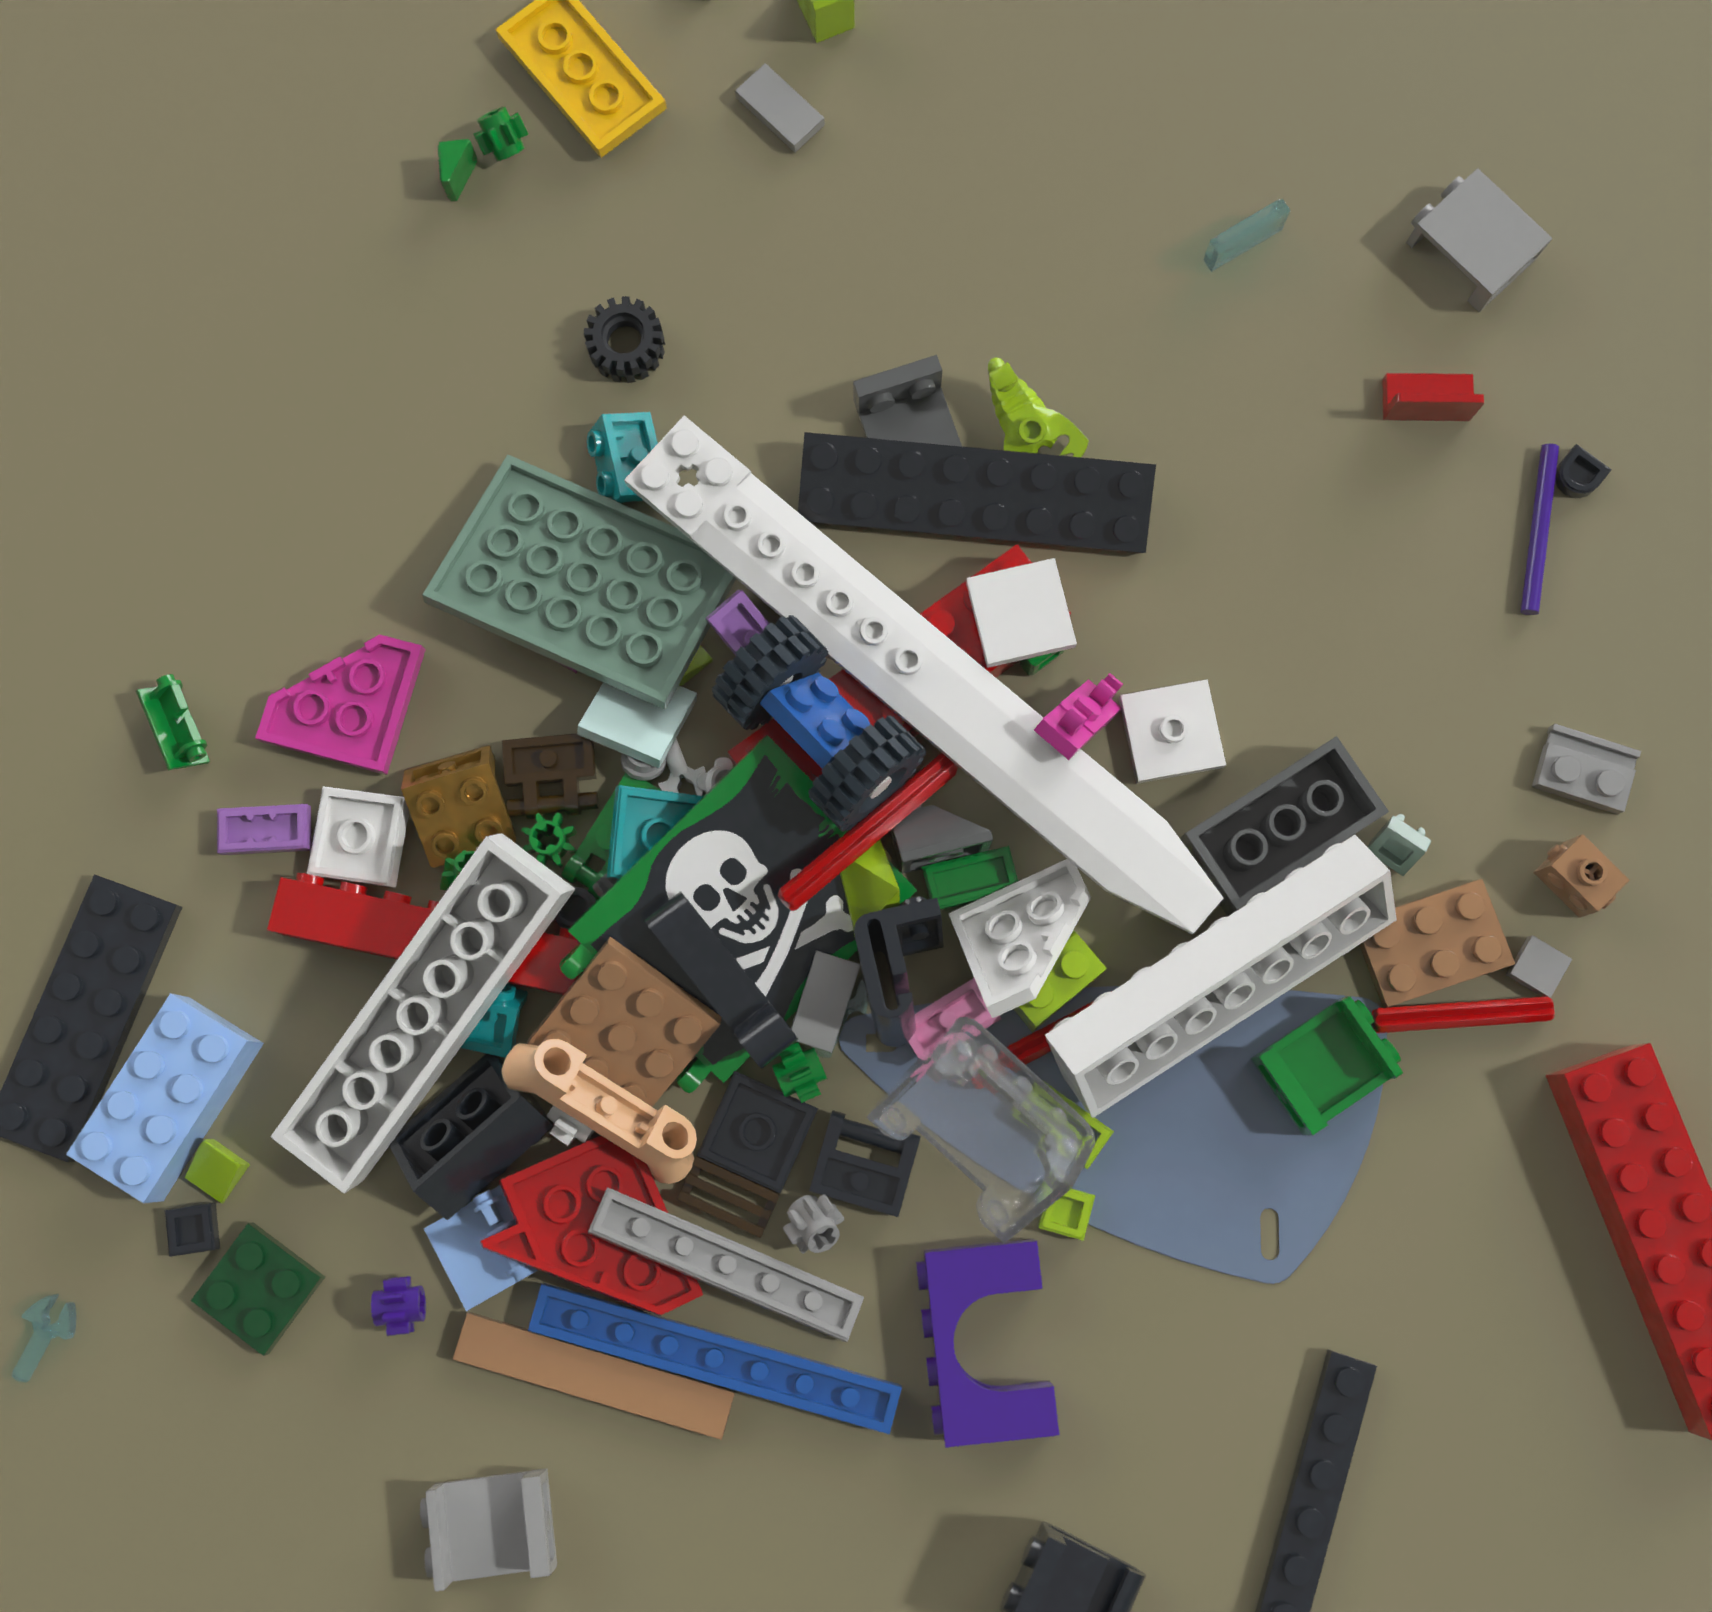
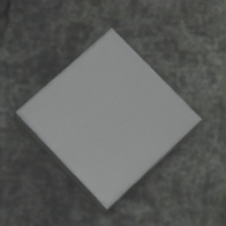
(1539, 966)

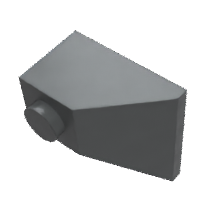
(936, 836)

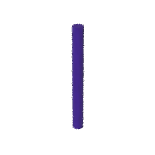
(1539, 529)

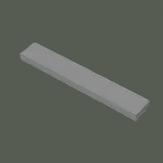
(726, 1265)

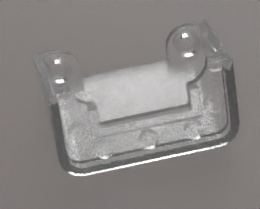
(990, 1123)

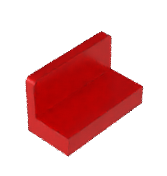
(1430, 397)

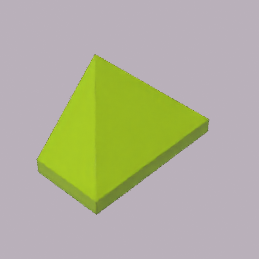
(870, 883)

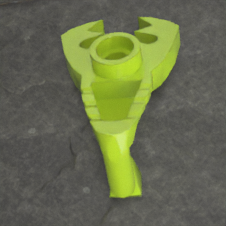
(1024, 416)

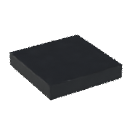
(757, 1132)

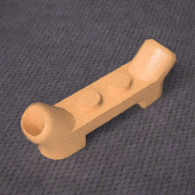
(559, 1076)

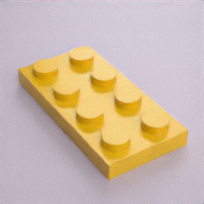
(582, 71)

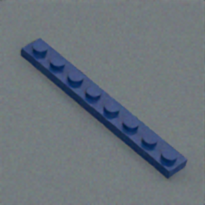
(715, 1358)

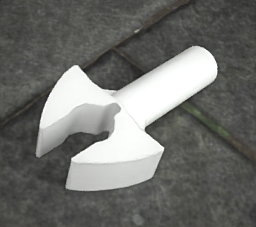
(679, 770)

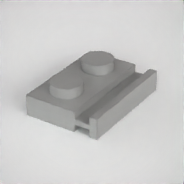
(1586, 769)

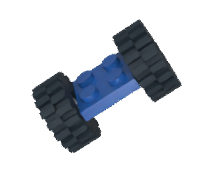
(782, 680)

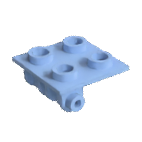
(471, 1269)

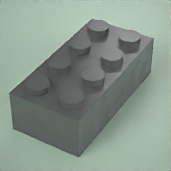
(1284, 824)

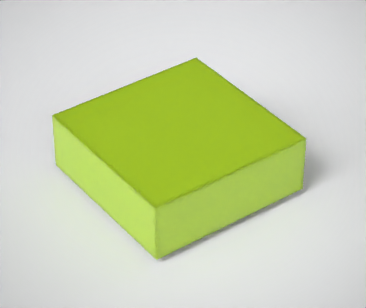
(1068, 1214)

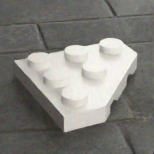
(1020, 933)

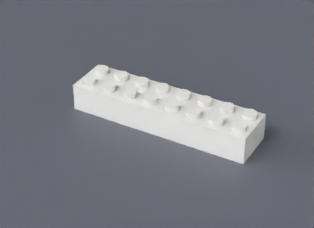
(1223, 975)
(422, 1012)

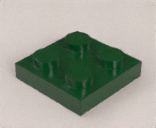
(258, 1288)

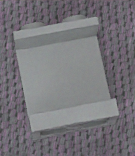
(1481, 235)
(489, 1527)

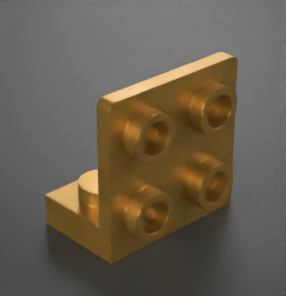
(456, 804)

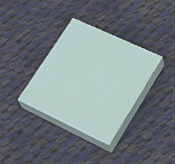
(636, 725)

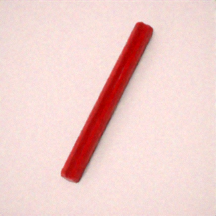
(867, 832)

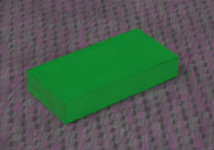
(969, 877)

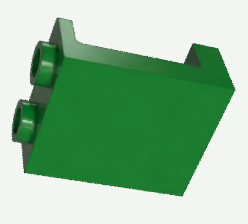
(1327, 1064)

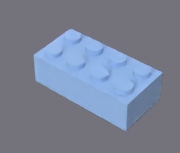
(165, 1099)

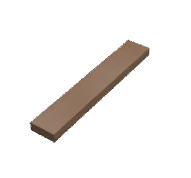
(594, 1375)

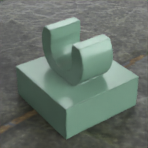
(1399, 844)

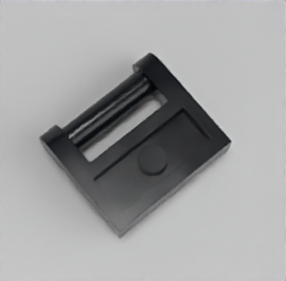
(862, 1179)

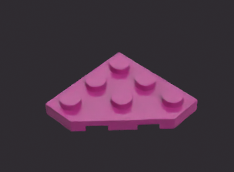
(348, 706)

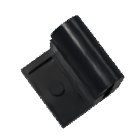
(897, 933)
(1070, 1576)

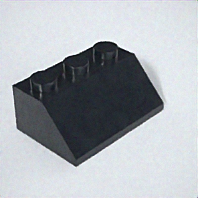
(467, 1137)

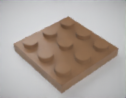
(629, 1022)

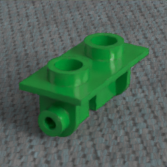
(173, 724)

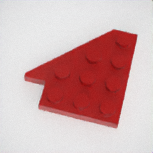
(555, 1210)

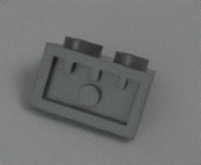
(906, 404)

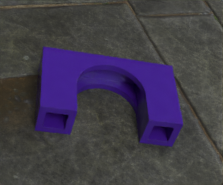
(968, 1408)

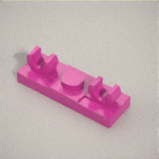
(1080, 716)

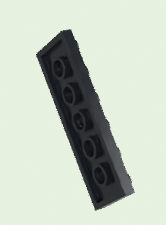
(84, 1016)

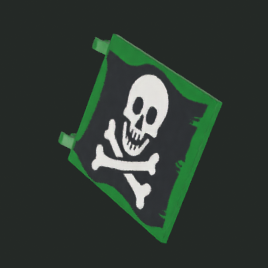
(730, 864)

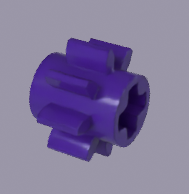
(398, 1306)

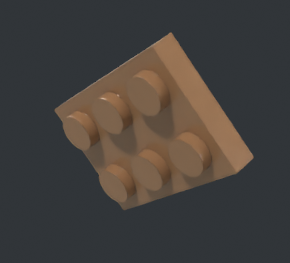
(1436, 944)

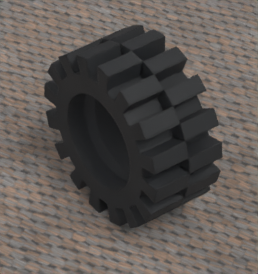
(620, 316)

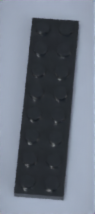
(976, 492)

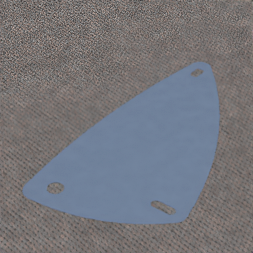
(1199, 1144)

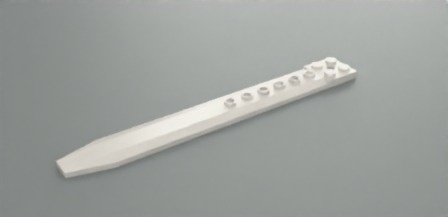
(923, 677)

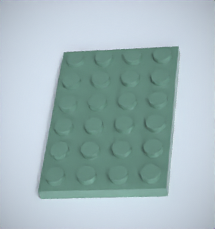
(581, 581)

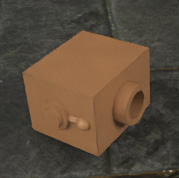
(1581, 876)

